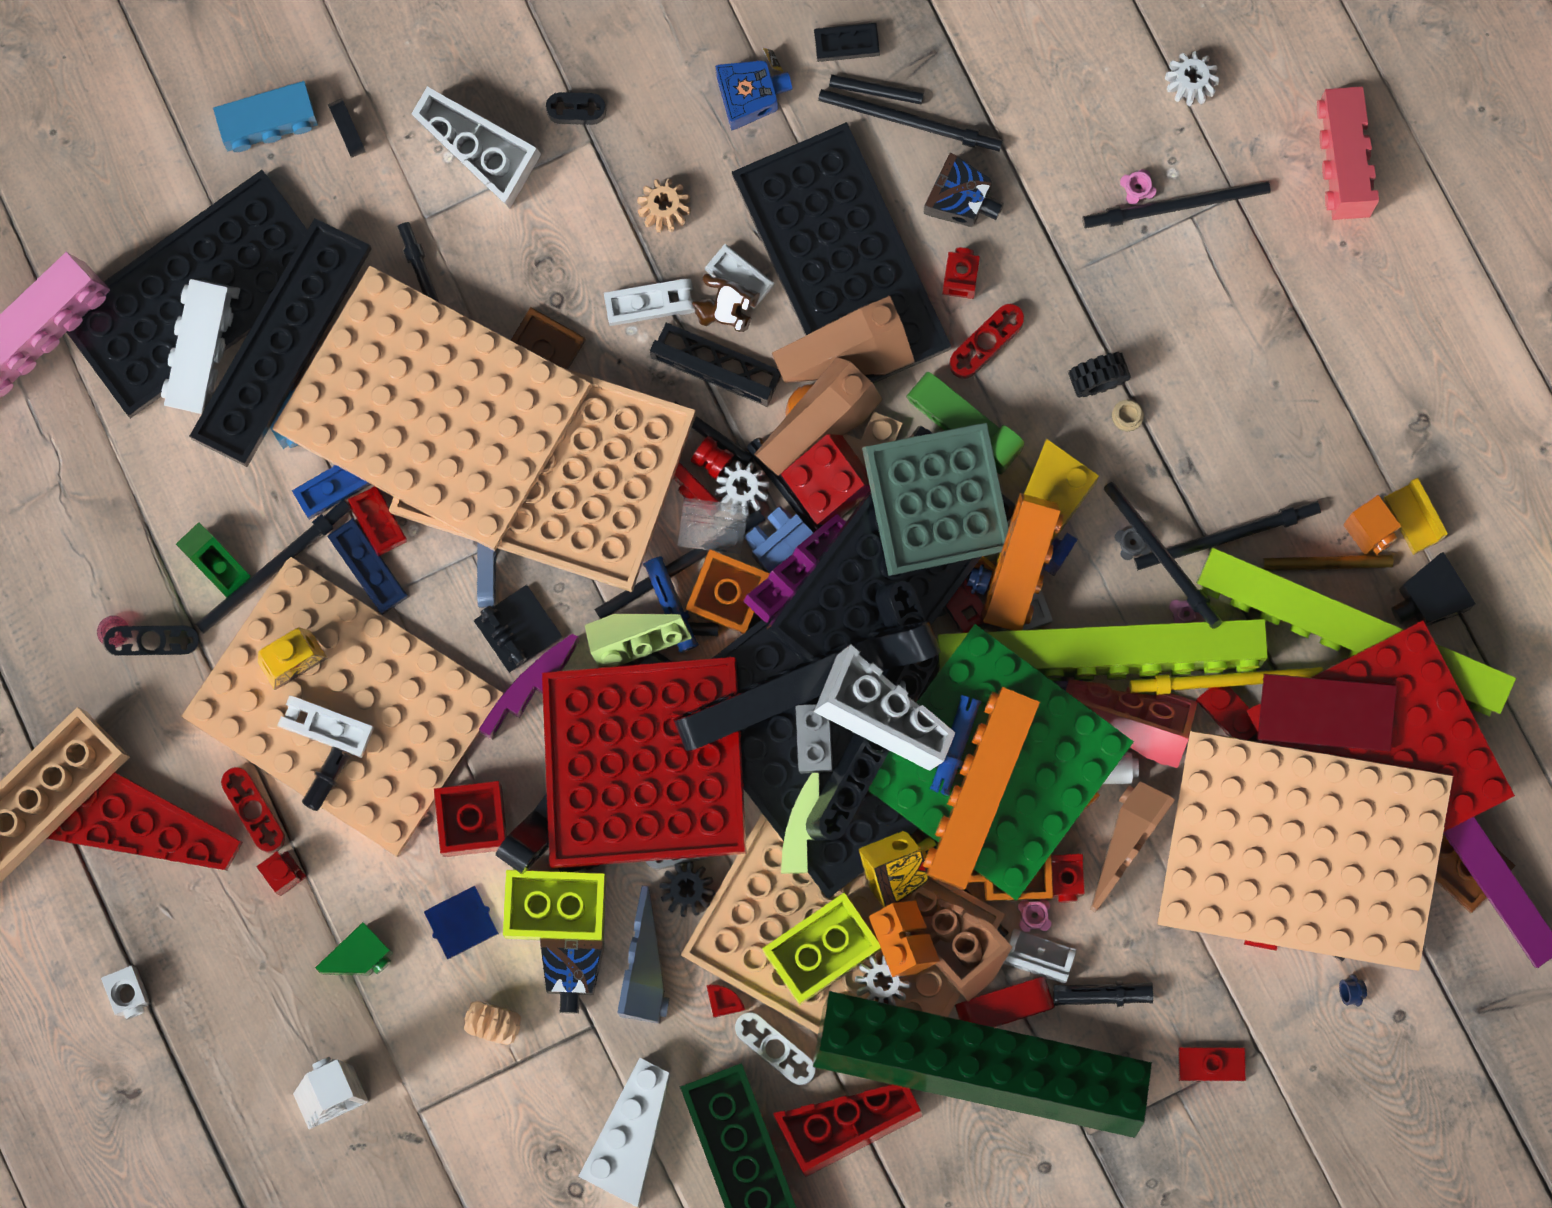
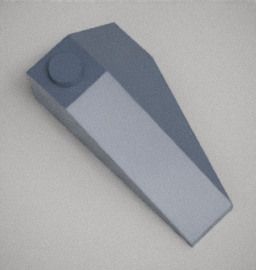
(643, 983)

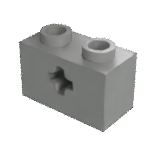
(813, 741)

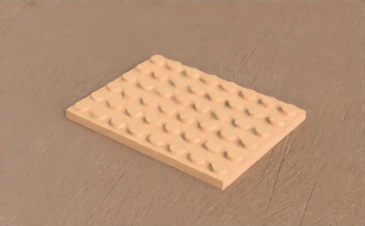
(432, 408)
(599, 488)
(375, 672)
(1305, 850)
(762, 904)

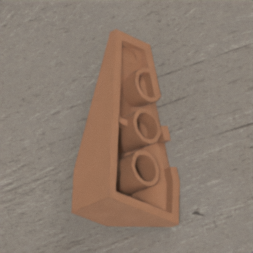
(867, 338)
(833, 405)
(1135, 822)
(966, 946)

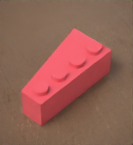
(1347, 154)

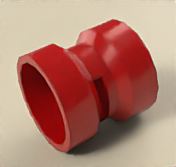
(712, 457)

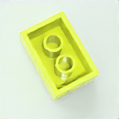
(554, 905)
(822, 948)

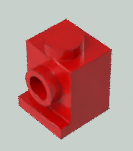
(961, 284)
(1067, 863)
(281, 872)

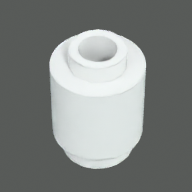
(1124, 771)

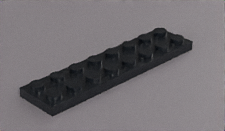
(280, 342)

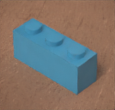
(265, 117)

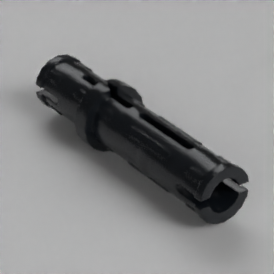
(1103, 994)

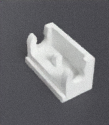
(1040, 956)

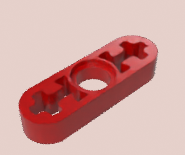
(975, 363)
(248, 785)

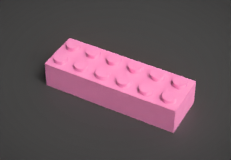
(45, 314)

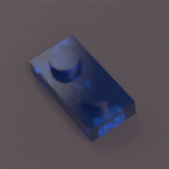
(1061, 550)

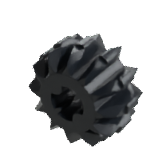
(676, 891)

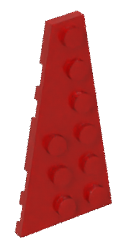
(140, 823)

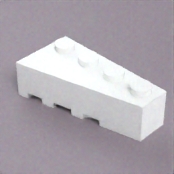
(484, 148)
(198, 344)
(881, 712)
(329, 1092)
(626, 1142)

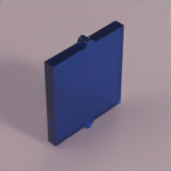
(461, 922)

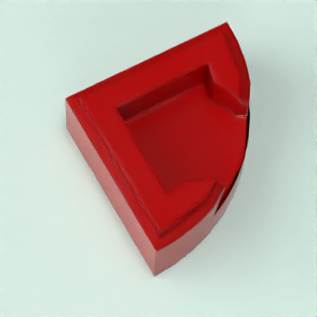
(724, 1001)

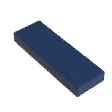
(367, 566)

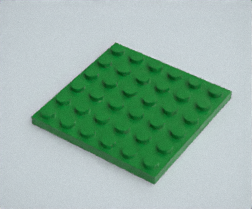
(1053, 780)

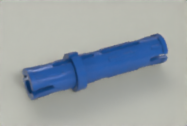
(668, 597)
(962, 727)

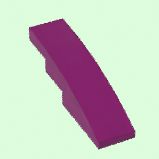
(783, 580)
(524, 687)

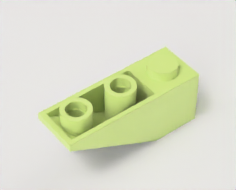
(632, 636)

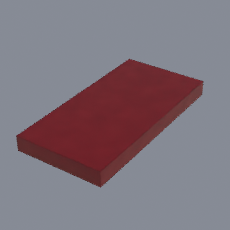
(1327, 712)

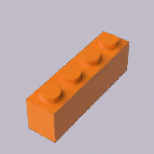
(1021, 562)

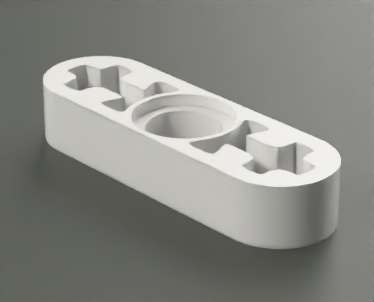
(751, 1039)

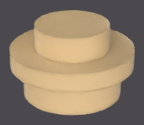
(1127, 415)

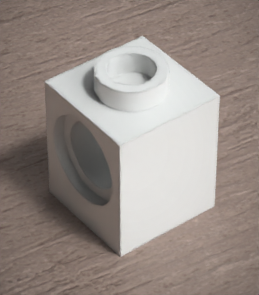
(115, 982)

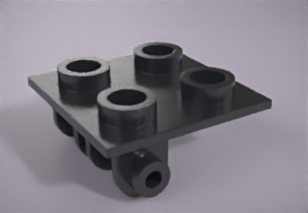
(517, 628)

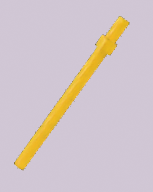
(1164, 683)

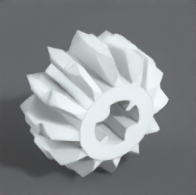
(1181, 82)
(740, 476)
(878, 992)

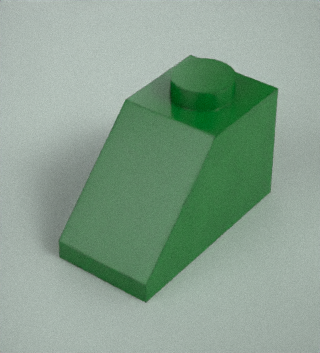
(213, 559)
(357, 955)

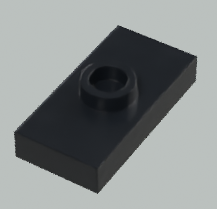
(846, 42)

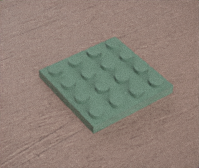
(936, 498)

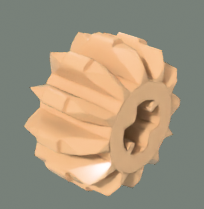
(667, 217)
(492, 1022)

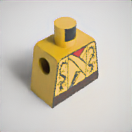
(290, 656)
(895, 866)

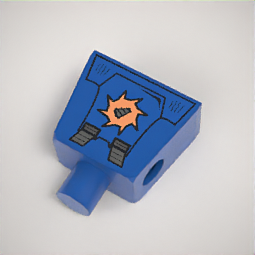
(749, 91)

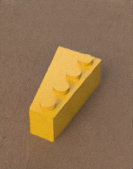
(1060, 480)

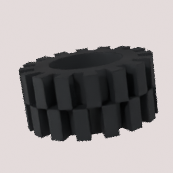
(1099, 374)

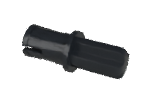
(325, 779)

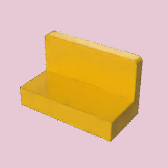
(1417, 516)

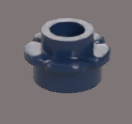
(979, 579)
(1352, 991)

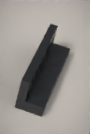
(712, 371)

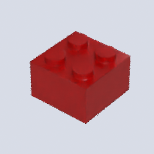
(828, 479)
(470, 818)

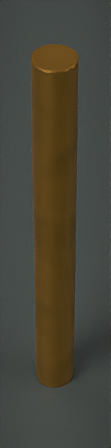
(1328, 562)

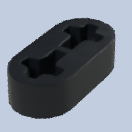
(575, 101)
(346, 128)

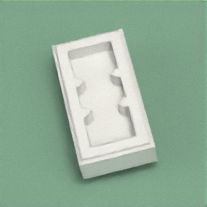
(733, 267)

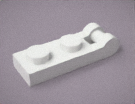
(648, 302)
(327, 726)

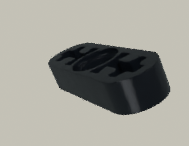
(175, 631)

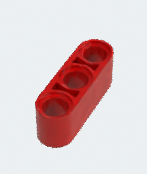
(1007, 1004)

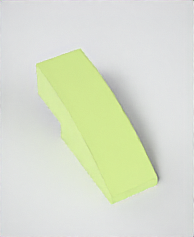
(795, 840)

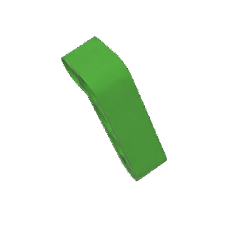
(953, 412)

